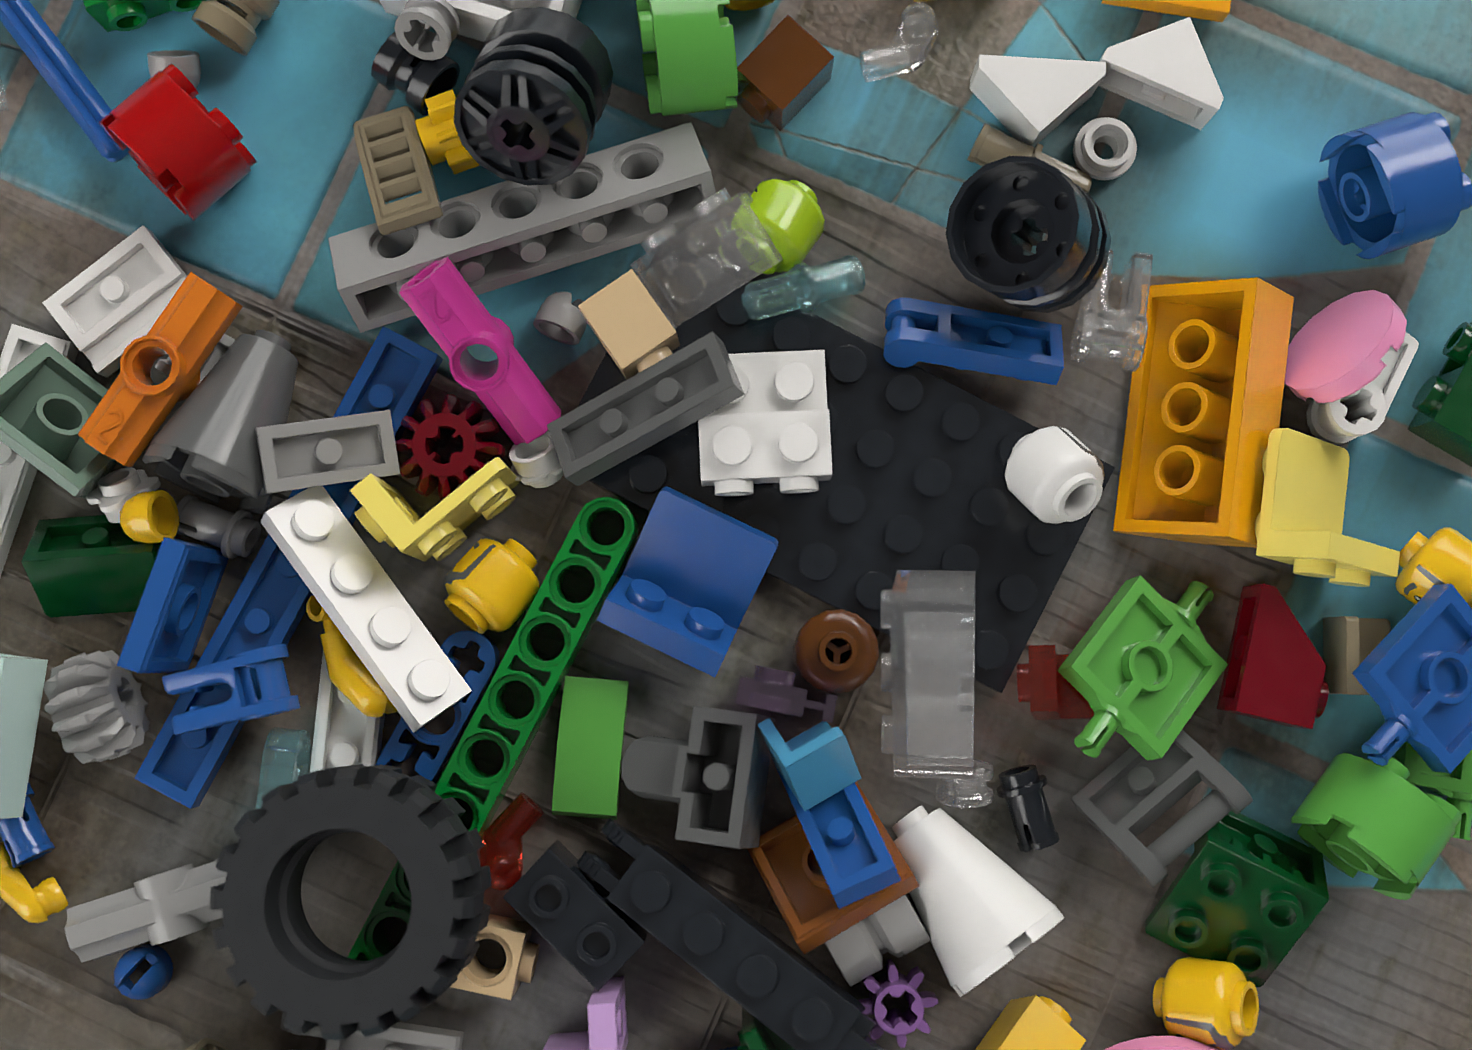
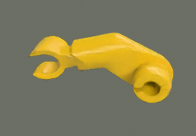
(346, 668)
(30, 903)

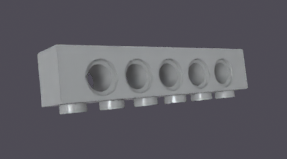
(526, 230)

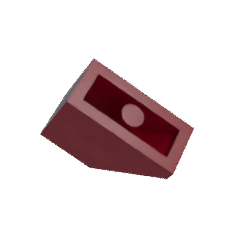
(1272, 664)

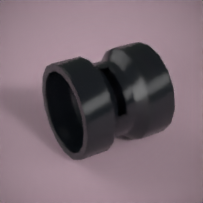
(413, 76)

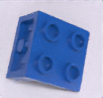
(689, 581)

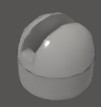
(186, 61)
(561, 318)

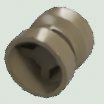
(234, 20)

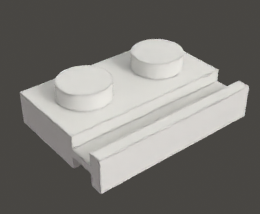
(117, 298)

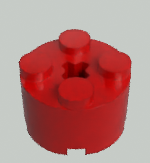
(179, 143)

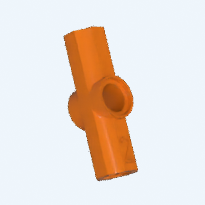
(133, 404)

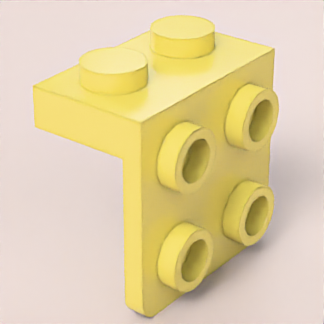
(1305, 513)
(439, 531)

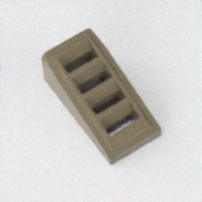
(396, 167)

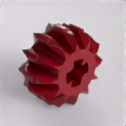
(436, 432)

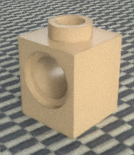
(630, 324)
(520, 960)

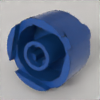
(1393, 184)

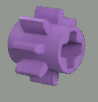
(896, 1021)

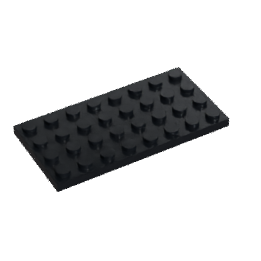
(908, 486)

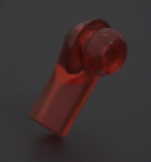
(505, 841)

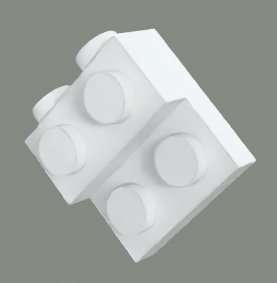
(773, 430)

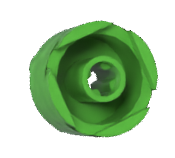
(691, 56)
(1376, 823)

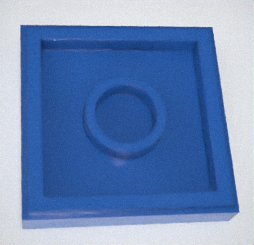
(173, 608)

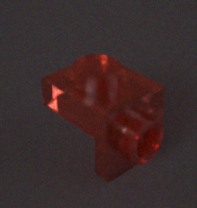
(1046, 689)

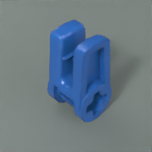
(257, 687)

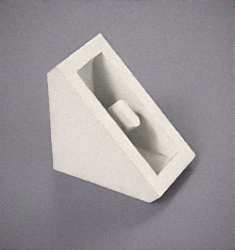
(1165, 73)
(1034, 93)

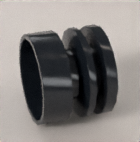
(534, 96)
(1006, 212)

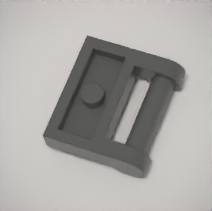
(1139, 791)

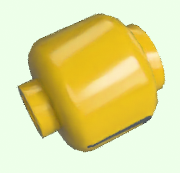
(1435, 561)
(492, 585)
(1207, 1002)

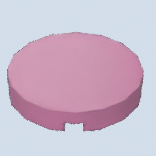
(1344, 346)

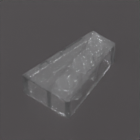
(930, 673)

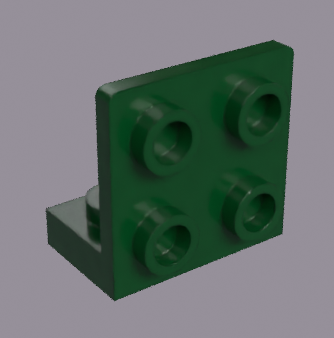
(1242, 897)

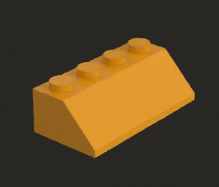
(1203, 411)

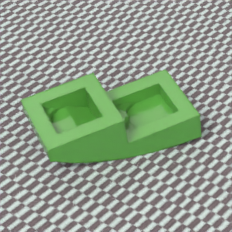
(590, 747)

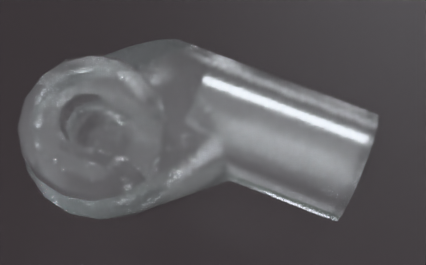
(908, 49)

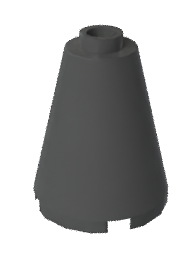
(212, 436)

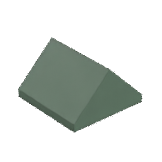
(41, 414)

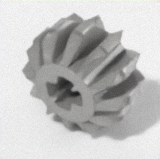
(96, 707)

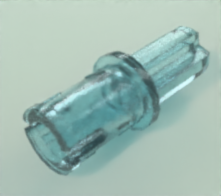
(803, 287)

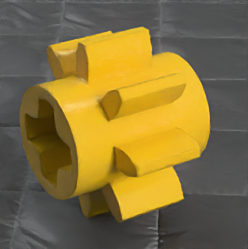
(440, 134)

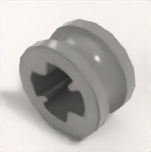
(420, 40)

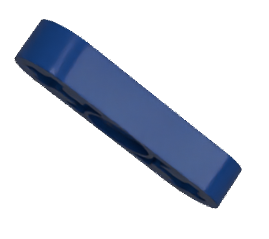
(428, 765)

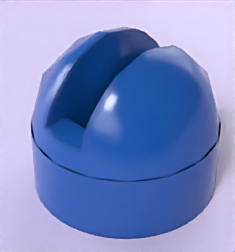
(153, 981)

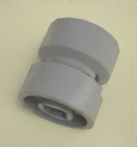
(890, 930)

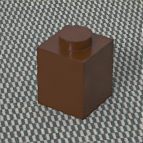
(783, 74)

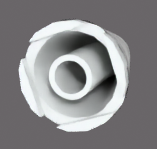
(969, 898)

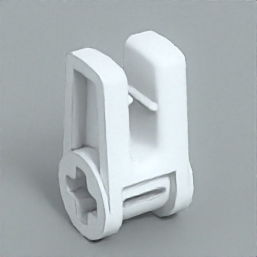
(1366, 406)

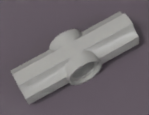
(151, 911)

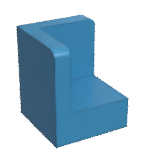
(813, 762)

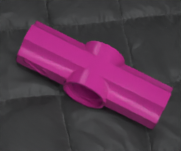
(460, 320)

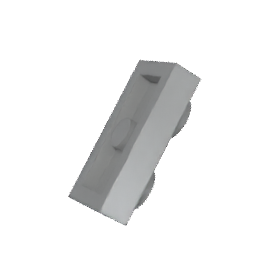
(327, 451)

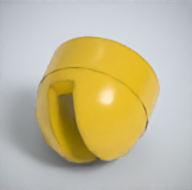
(150, 517)

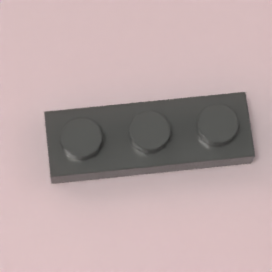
(645, 409)

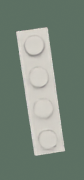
(365, 606)

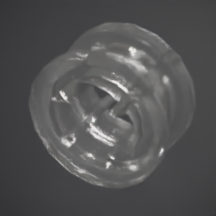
(968, 792)

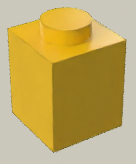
(1032, 1025)

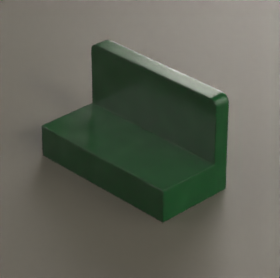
(87, 566)

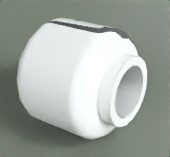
(1055, 475)

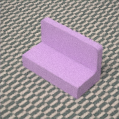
(605, 1022)

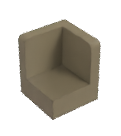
(1345, 646)

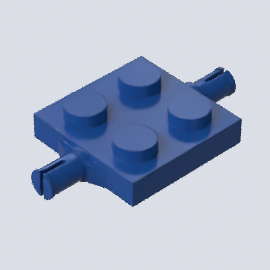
(1424, 682)

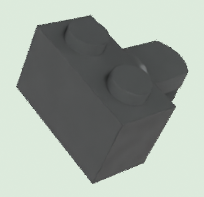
(713, 776)

